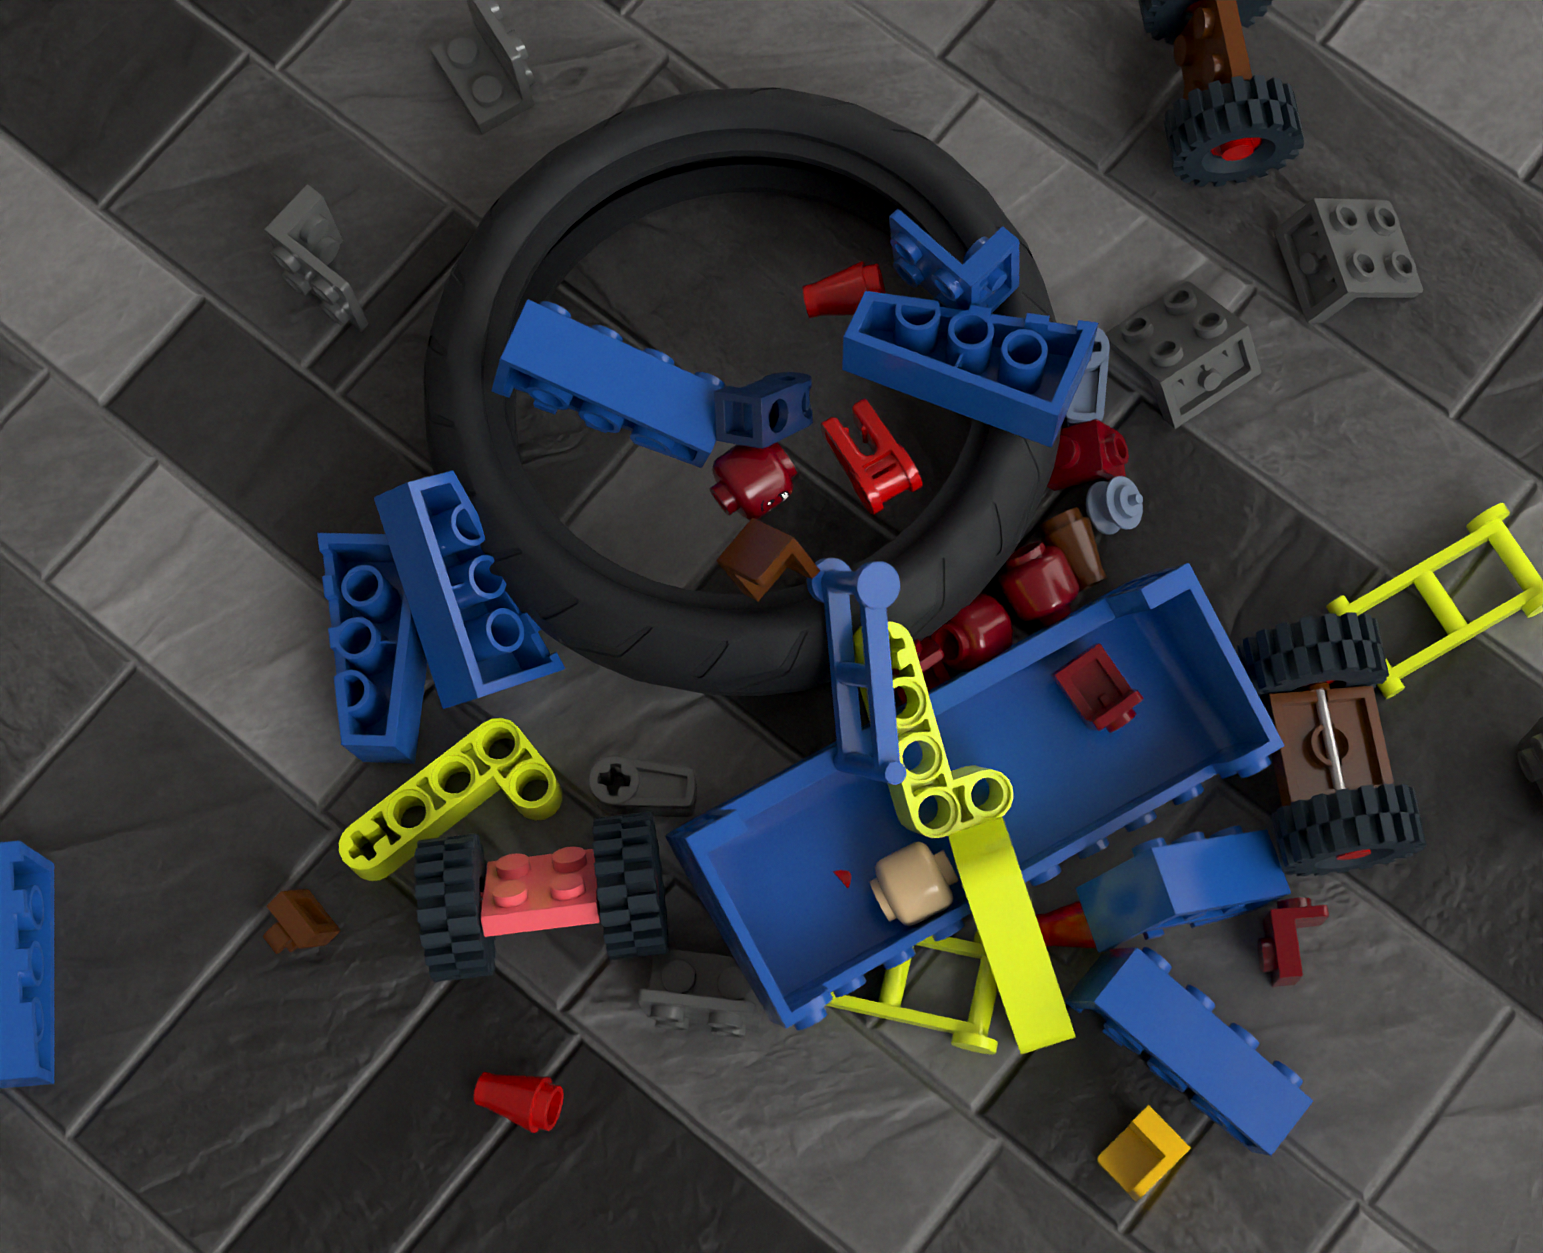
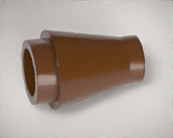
(1077, 541)

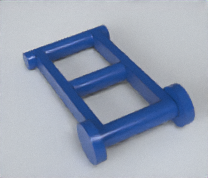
(874, 588)

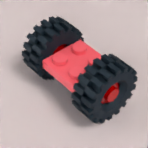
(472, 901)

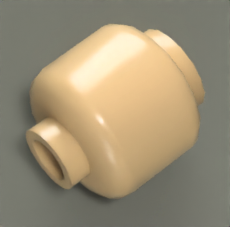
(914, 884)

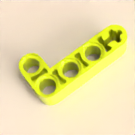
(933, 773)
(447, 809)
(1011, 935)

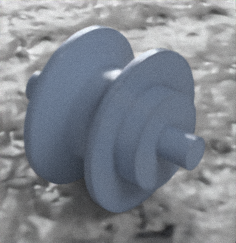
(1114, 505)

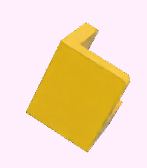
(1143, 1153)

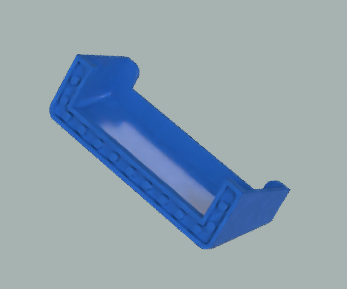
(772, 850)

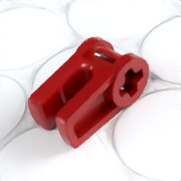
(876, 475)

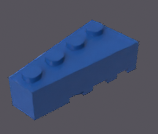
(972, 361)
(609, 383)
(460, 609)
(374, 649)
(26, 967)
(1192, 1046)

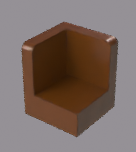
(761, 556)

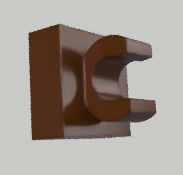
(300, 922)

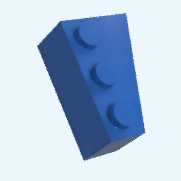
(1182, 884)

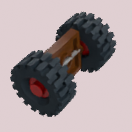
(1227, 118)
(1335, 762)

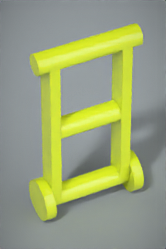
(1482, 528)
(966, 1035)

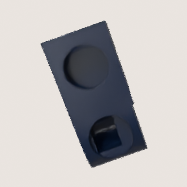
(763, 410)

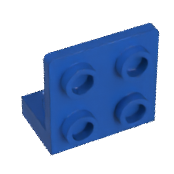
(983, 280)

